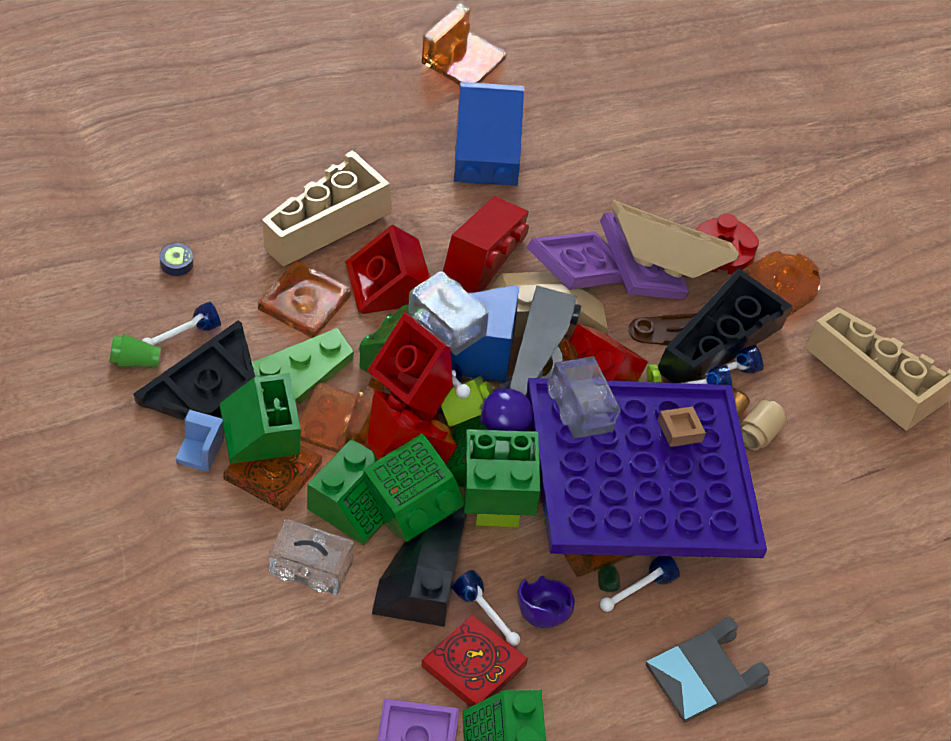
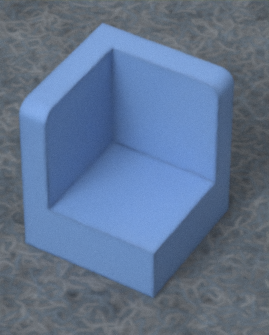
(201, 441)

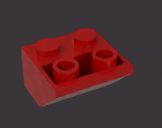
(613, 358)
(397, 423)

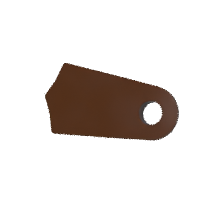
(661, 328)

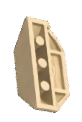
(670, 244)
(591, 312)

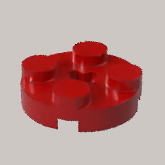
(736, 232)

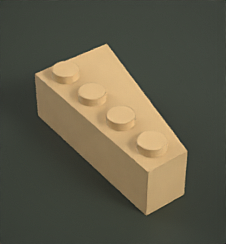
(327, 210)
(880, 368)

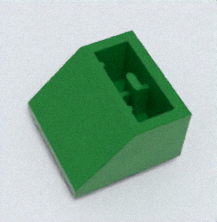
(261, 420)
(501, 472)

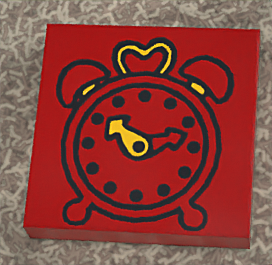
(474, 662)

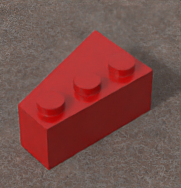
(485, 243)

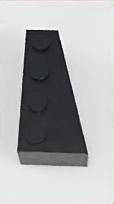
(733, 319)

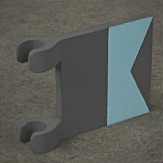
(700, 674)

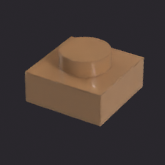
(681, 426)

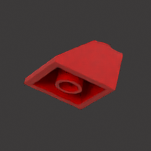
(386, 271)
(414, 365)

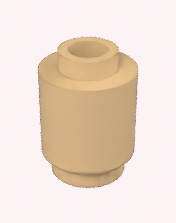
(762, 424)

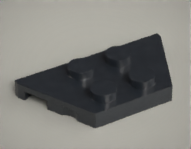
(201, 377)

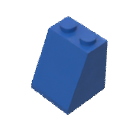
(488, 133)
(492, 352)

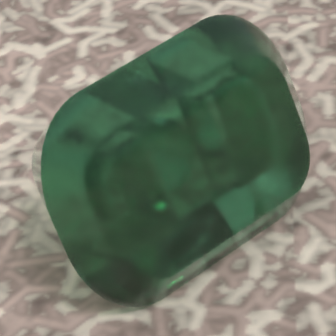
(609, 579)

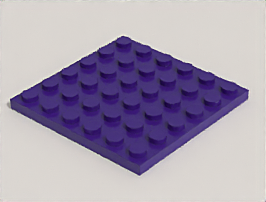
(638, 493)

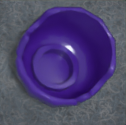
(506, 411)
(545, 602)

